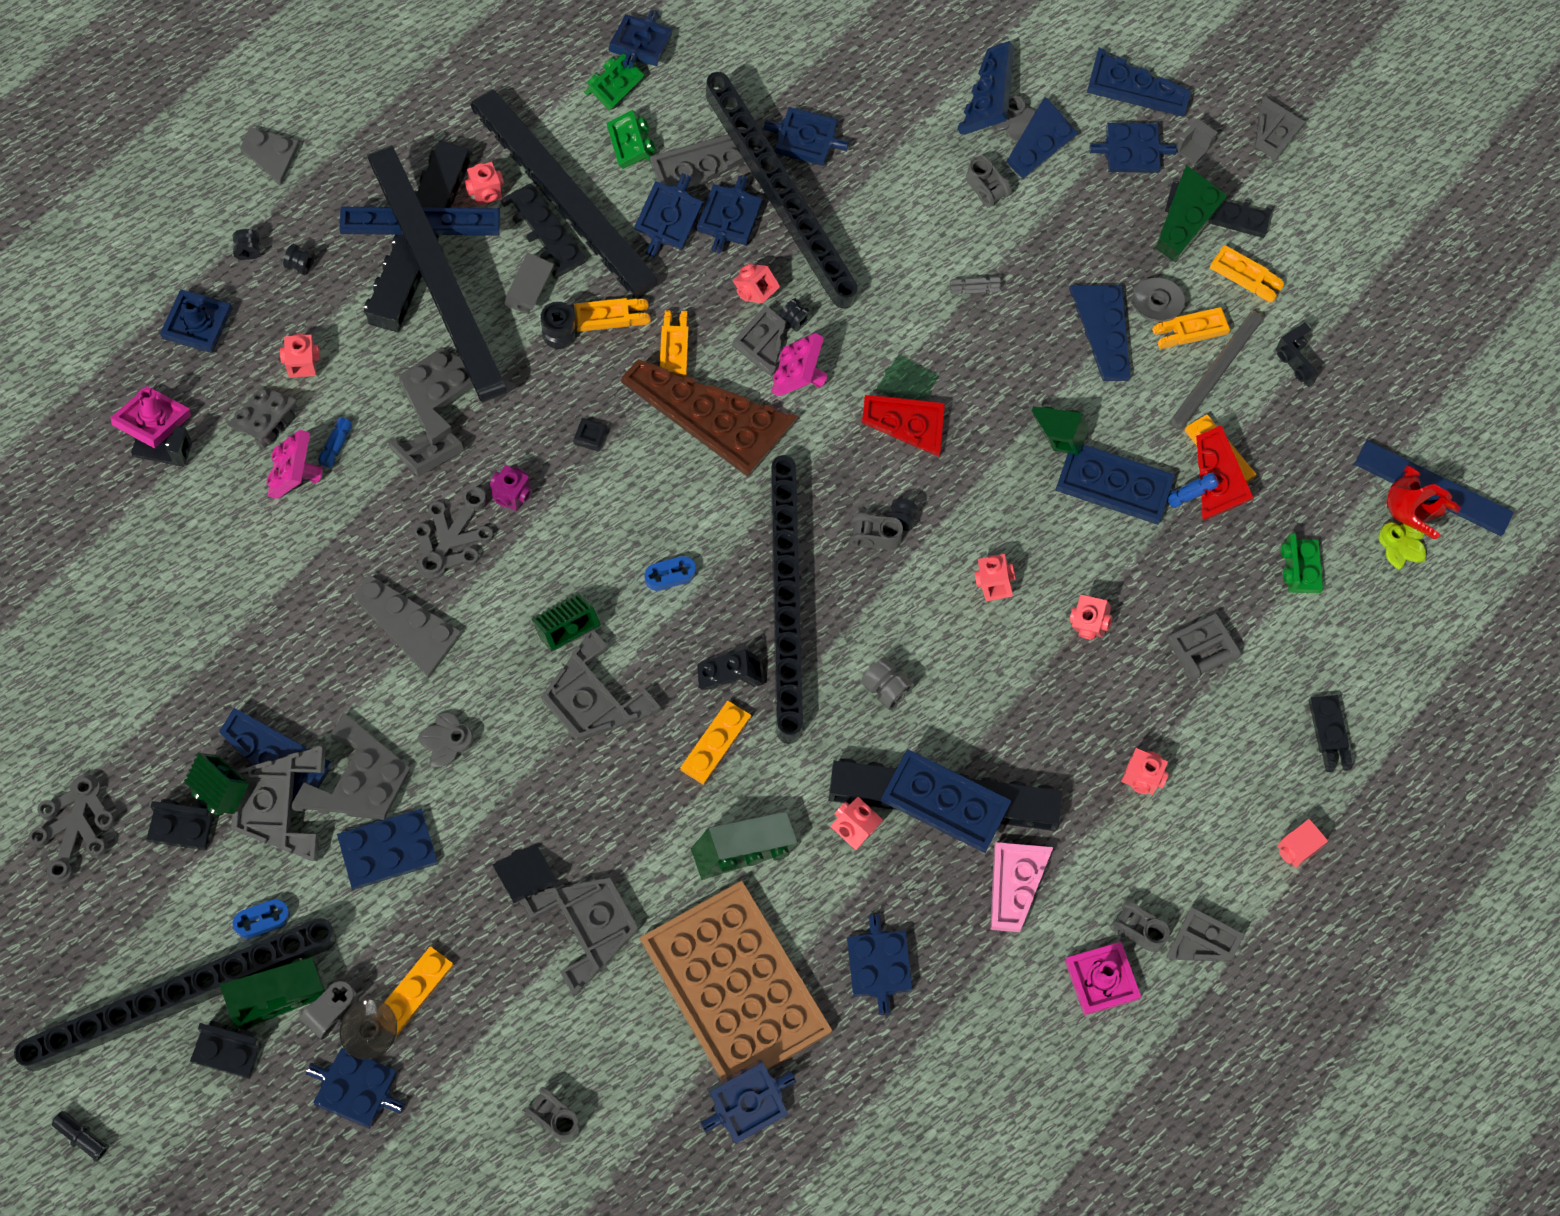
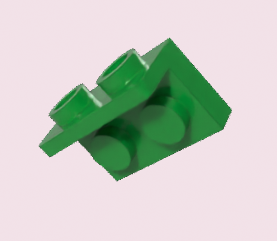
(613, 82)
(630, 139)
(1302, 565)

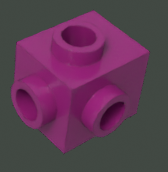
(510, 487)

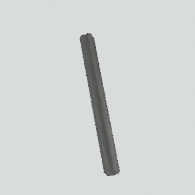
(1216, 370)

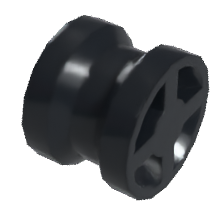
(246, 244)
(298, 259)
(796, 314)
(904, 511)

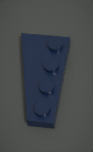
(1124, 83)
(991, 92)
(1105, 327)
(261, 744)

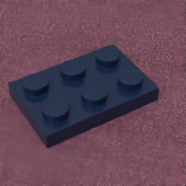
(387, 849)

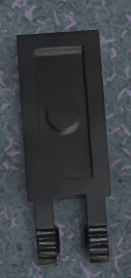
(1330, 731)

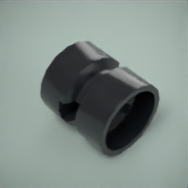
(558, 325)

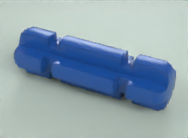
(334, 442)
(1193, 490)

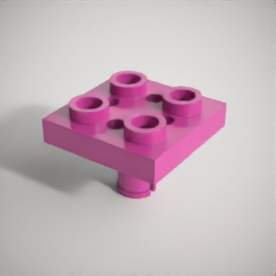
(798, 366)
(149, 410)
(290, 465)
(1105, 977)

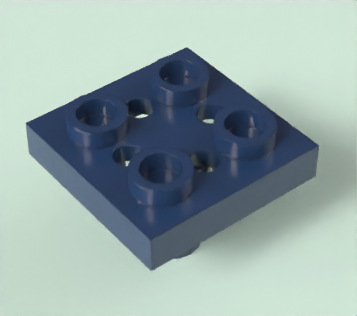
(190, 308)

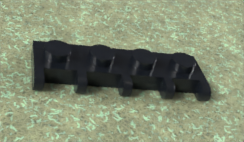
(1235, 216)
(545, 228)

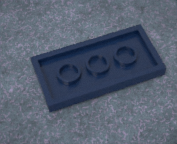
(1116, 483)
(946, 801)

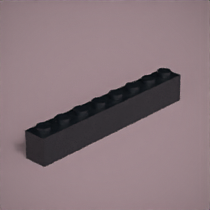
(400, 272)
(1028, 808)

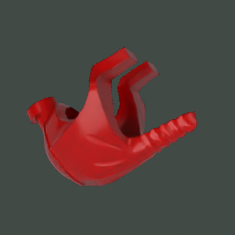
(1406, 500)

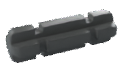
(975, 285)

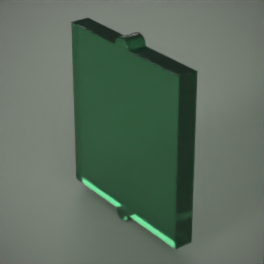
(907, 380)

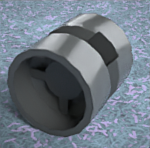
(889, 685)

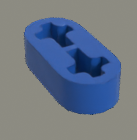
(668, 567)
(264, 925)

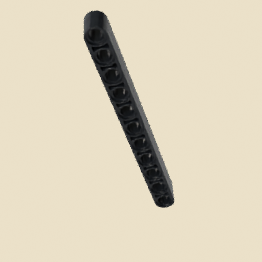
(565, 193)
(780, 200)
(437, 274)
(786, 608)
(163, 992)

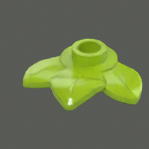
(1403, 546)

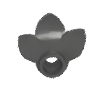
(1016, 119)
(441, 739)

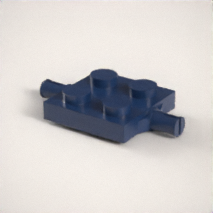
(640, 39)
(806, 136)
(1133, 147)
(729, 214)
(668, 215)
(879, 964)
(355, 1088)
(747, 1101)

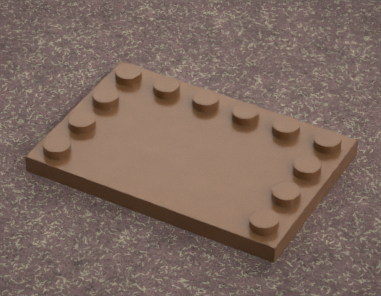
(735, 983)

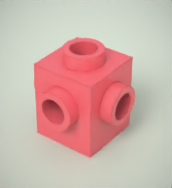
(484, 183)
(755, 283)
(300, 355)
(995, 577)
(1092, 608)
(1145, 772)
(855, 822)

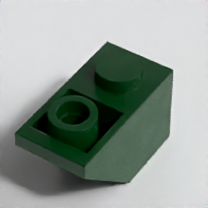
(1062, 428)

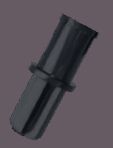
(80, 1135)

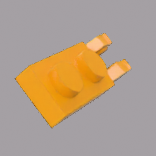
(1246, 273)
(610, 314)
(1192, 328)
(674, 345)

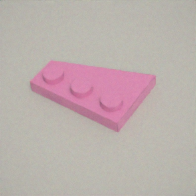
(1015, 881)

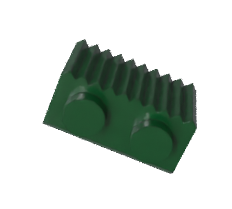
(566, 622)
(216, 783)

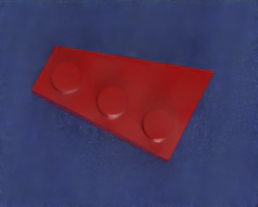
(906, 420)
(1218, 458)

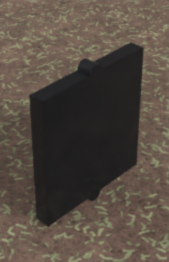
(524, 873)

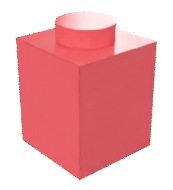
(1301, 844)

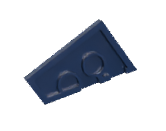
(1041, 139)

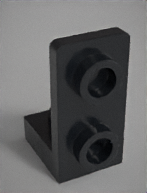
(1289, 352)
(172, 450)
(731, 668)

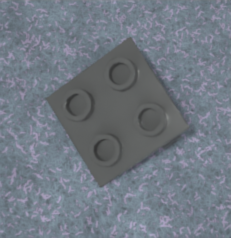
(263, 413)

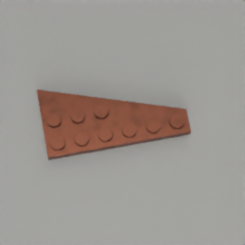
(717, 418)

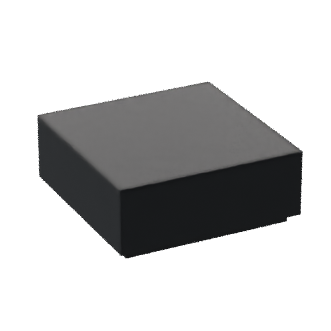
(590, 434)

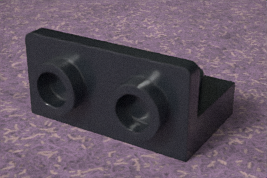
(180, 824)
(226, 1050)

